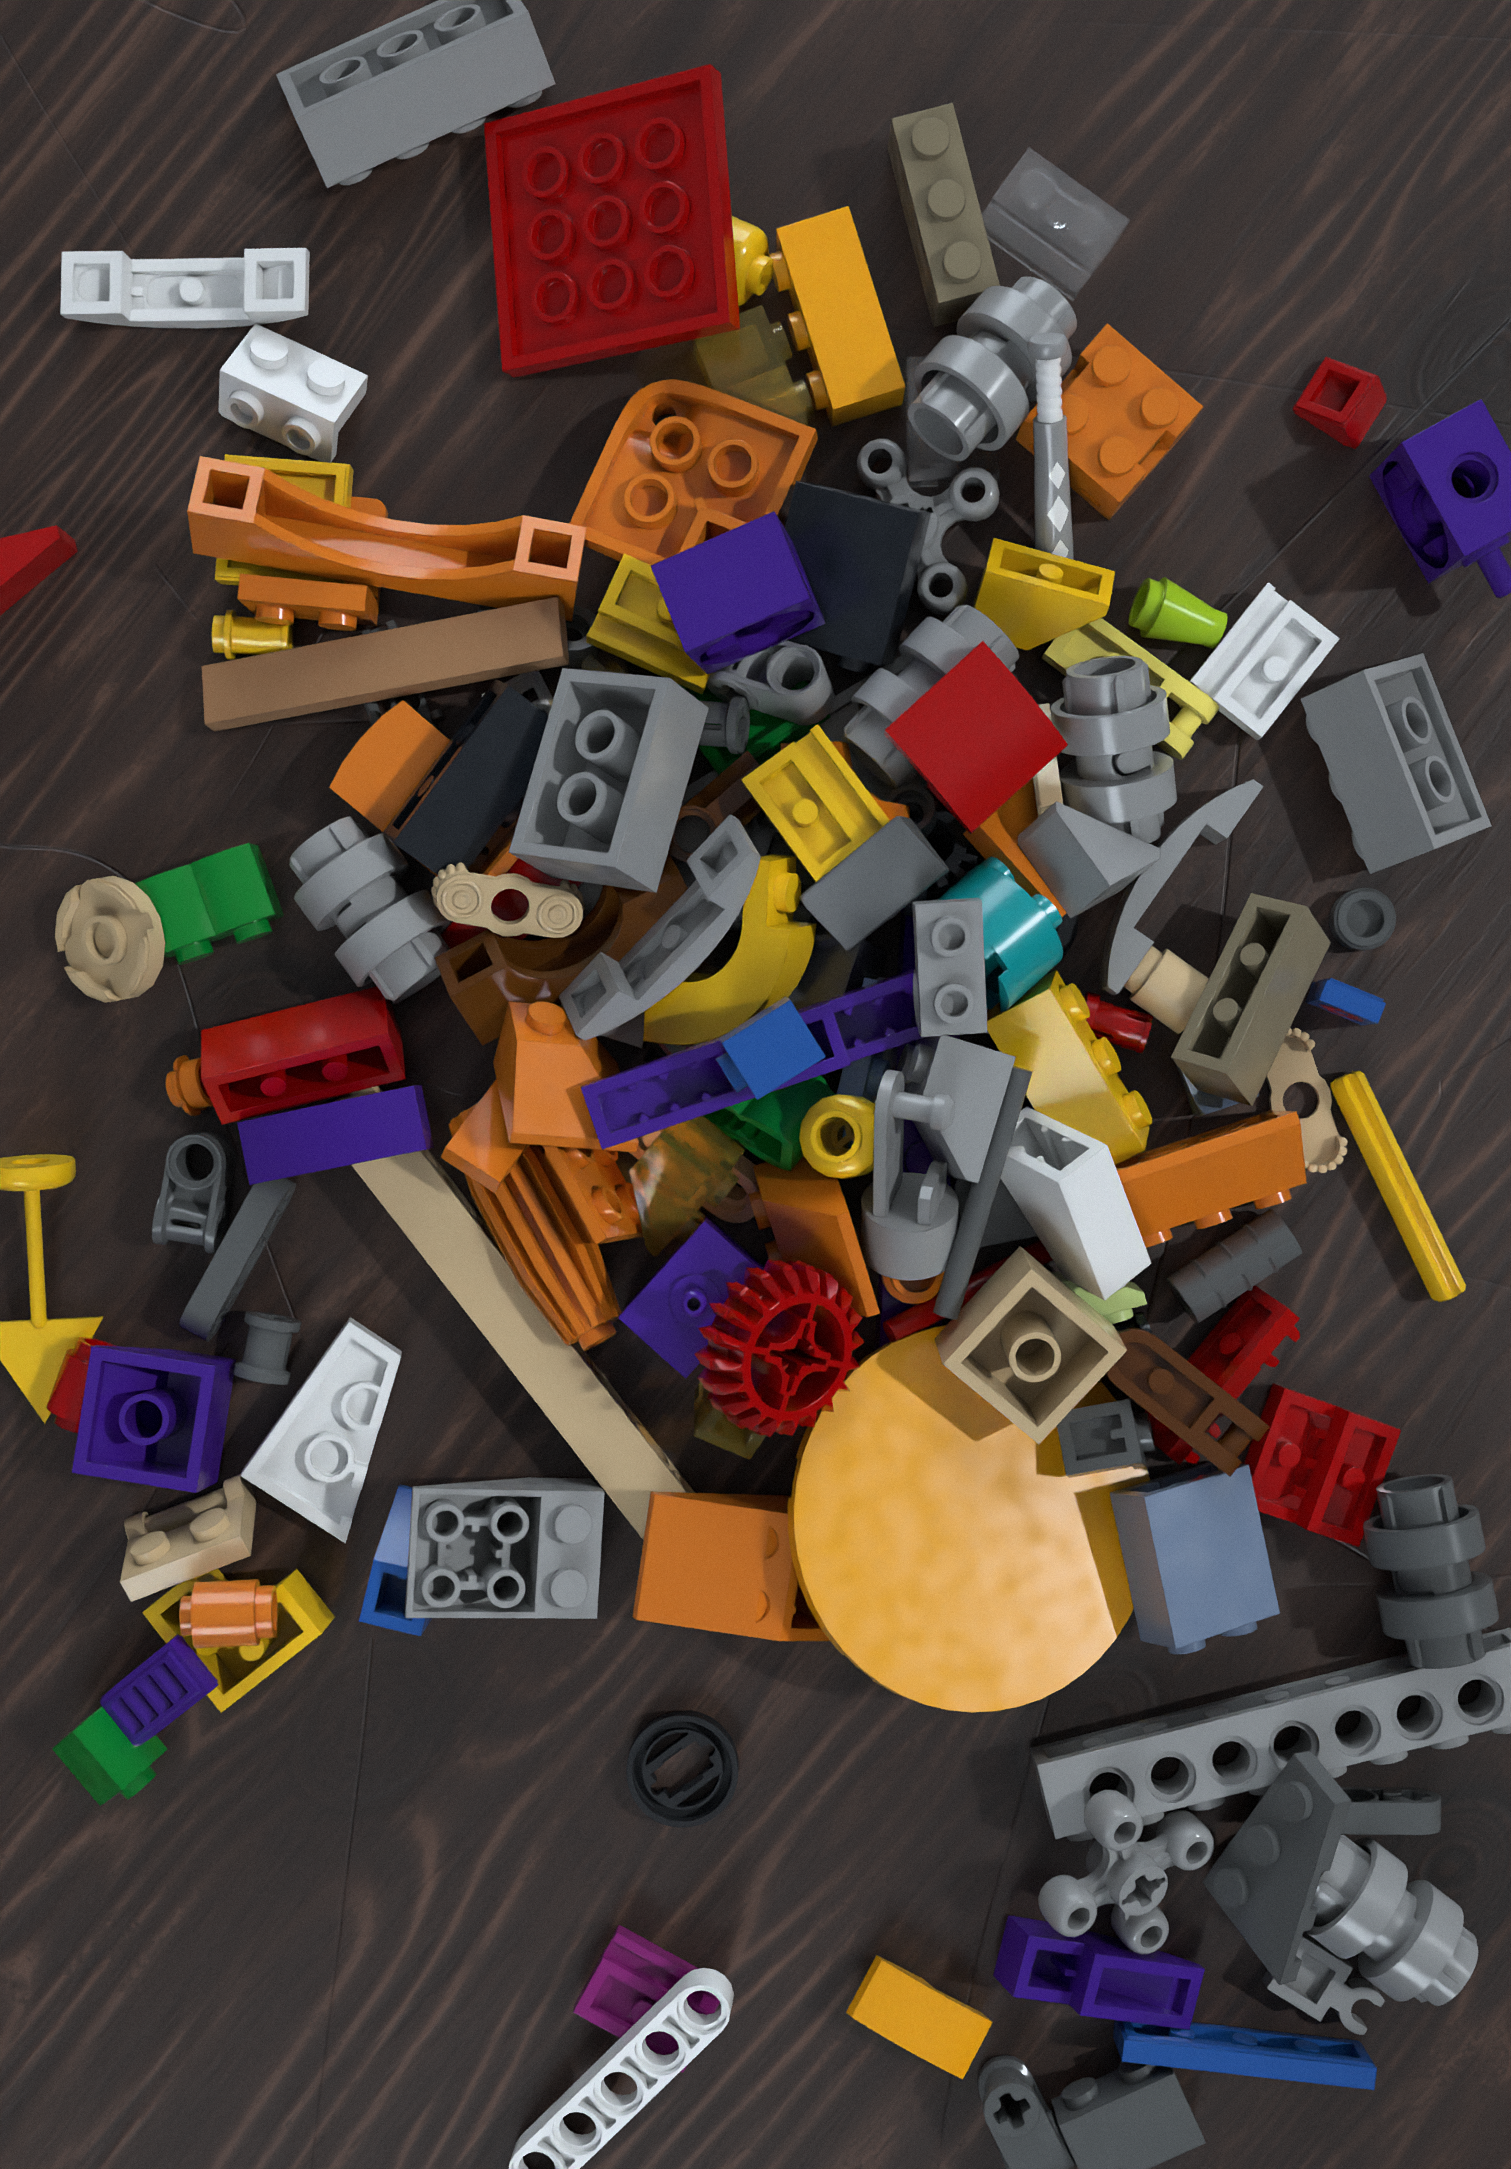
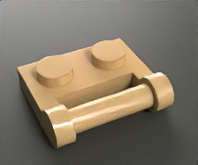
(188, 1539)

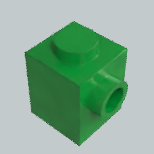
(106, 1758)

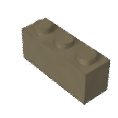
(941, 211)
(1251, 999)

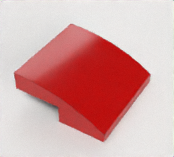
(976, 737)
(1319, 1464)

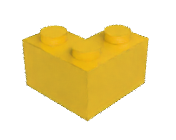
(240, 1668)

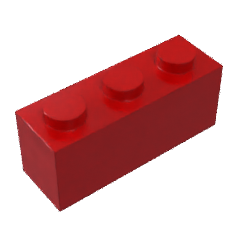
(301, 1055)

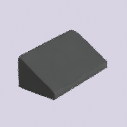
(874, 882)

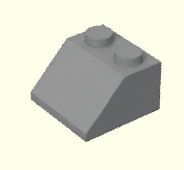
(976, 1083)

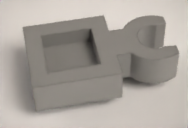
(1324, 1984)

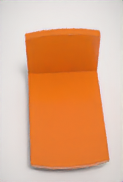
(390, 765)

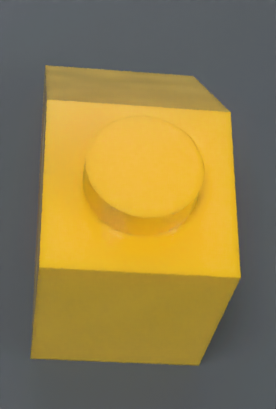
(1040, 594)

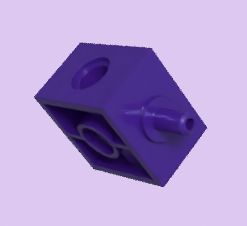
(1453, 496)
(738, 594)
(679, 1294)

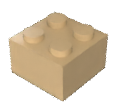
(1029, 1345)

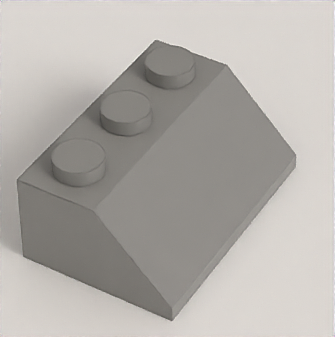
(1394, 762)

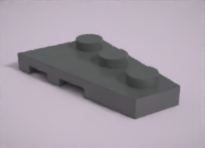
(1276, 1862)

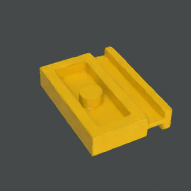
(639, 627)
(815, 802)

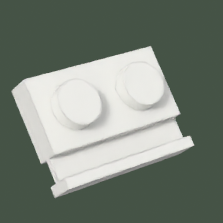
(1263, 661)

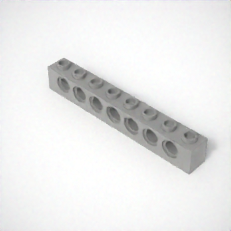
(1255, 1718)

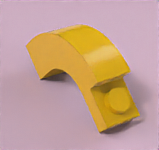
(760, 973)

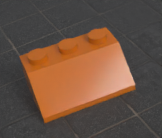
(1214, 1172)

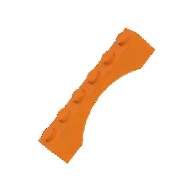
(268, 522)

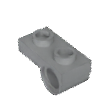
(949, 967)

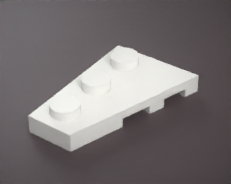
(328, 1431)

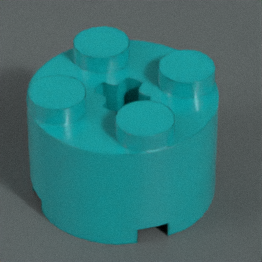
(1016, 931)

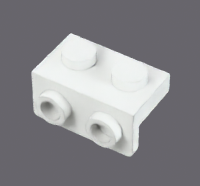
(289, 393)

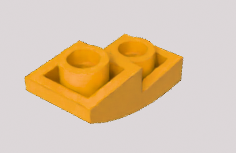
(919, 2017)

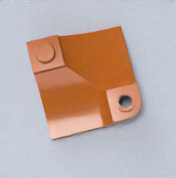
(689, 473)

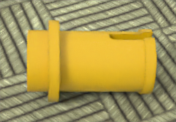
(248, 636)

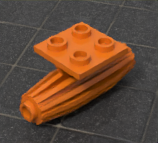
(549, 1231)

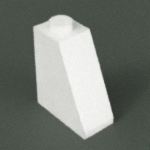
(1074, 1203)

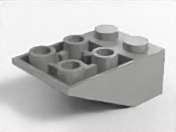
(505, 1549)

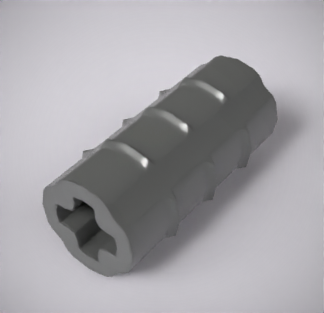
(1234, 1266)

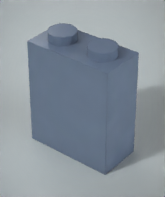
(1194, 1556)

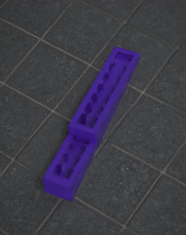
(695, 1084)

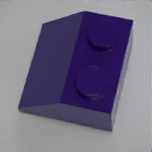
(154, 1416)

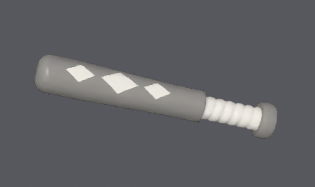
(1051, 463)

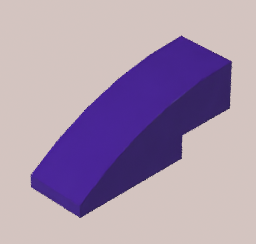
(335, 1134)
(1097, 1975)

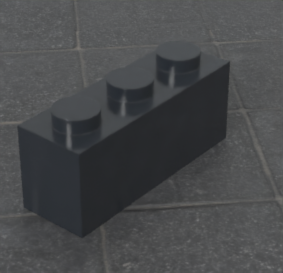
(472, 783)

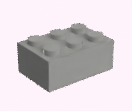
(609, 779)

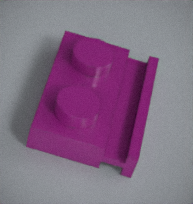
(630, 1982)

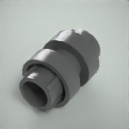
(1433, 1593)

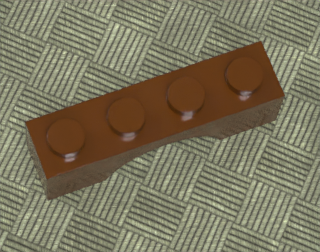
(500, 969)

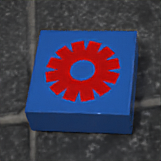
(1346, 1001)

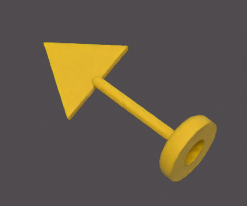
(37, 1346)

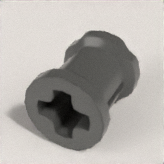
(733, 727)
(267, 1347)

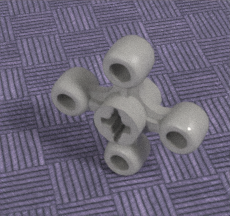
(944, 509)
(1125, 1872)

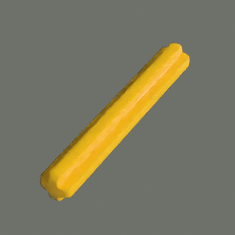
(1397, 1186)

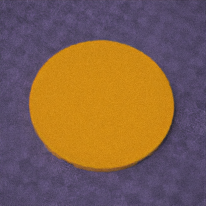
(952, 1540)

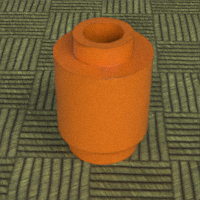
(229, 1613)

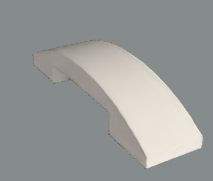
(188, 292)

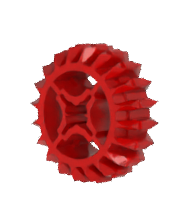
(779, 1347)

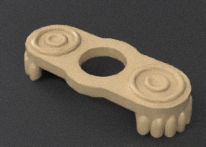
(468, 899)
(1320, 1138)

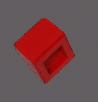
(1342, 401)

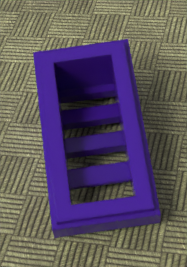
(158, 1691)

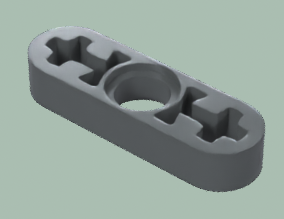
(236, 1257)
(1391, 1811)

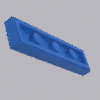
(1248, 2053)

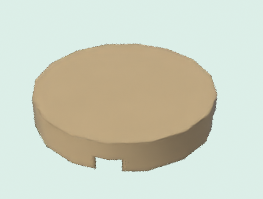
(110, 938)

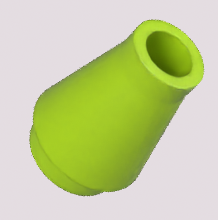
(1173, 614)

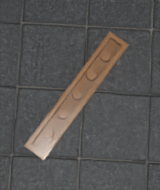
(385, 664)

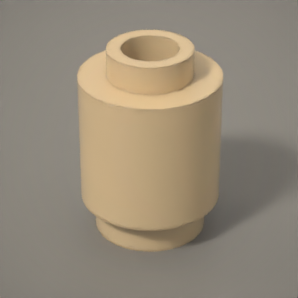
(1166, 988)

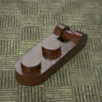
(1183, 1398)

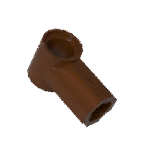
(719, 799)

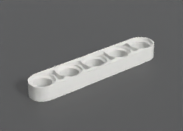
(634, 2058)

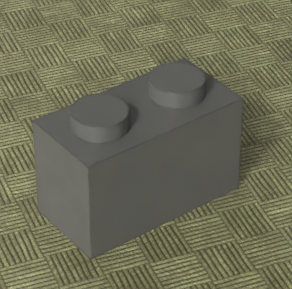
(1127, 2118)

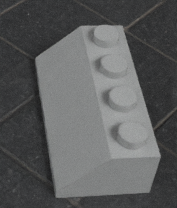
(414, 83)

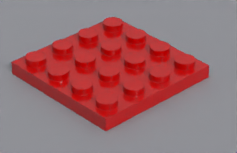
(612, 223)

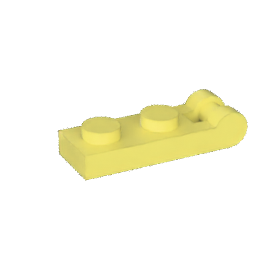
(1104, 640)

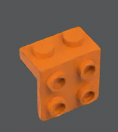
(332, 604)

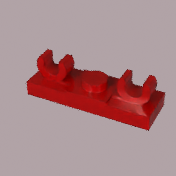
(1234, 1357)

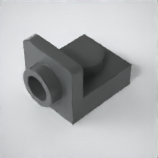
(1105, 1438)

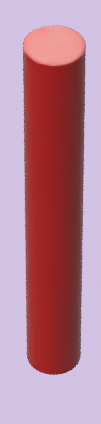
(922, 1315)

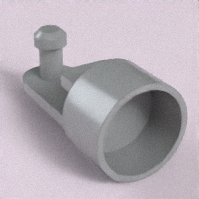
(907, 1216)

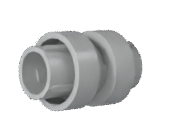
(981, 380)
(929, 656)
(1110, 726)
(356, 886)
(1404, 1933)

